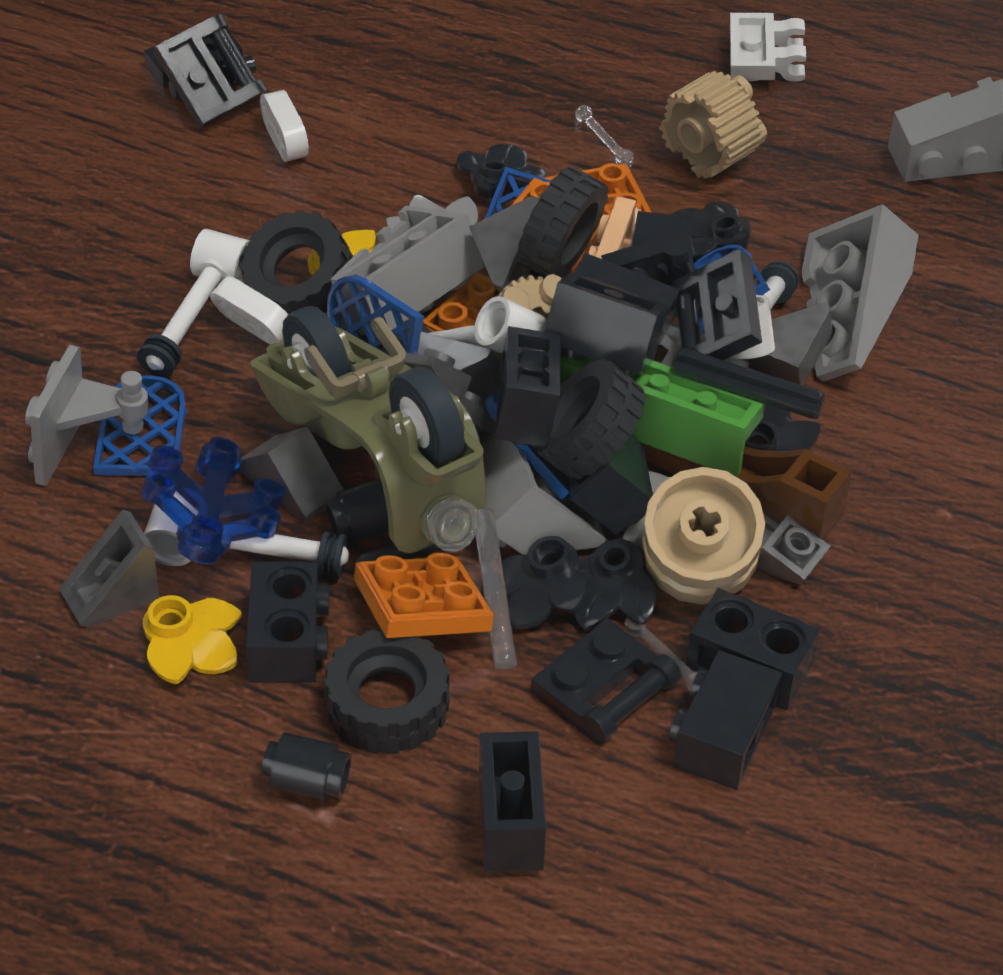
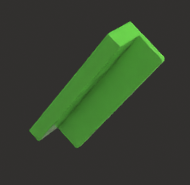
(688, 416)

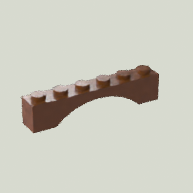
(785, 483)

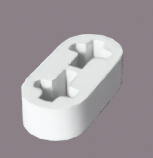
(284, 125)
(249, 309)

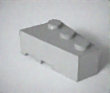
(950, 134)

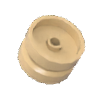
(702, 534)

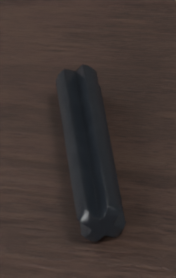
(749, 383)

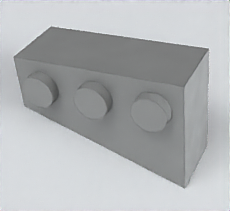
(416, 261)

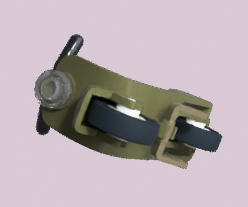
(397, 412)

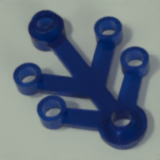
(202, 535)

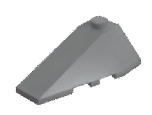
(861, 274)
(527, 505)

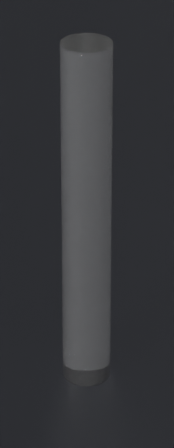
(495, 590)

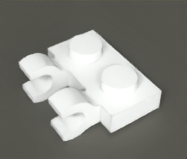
(754, 49)

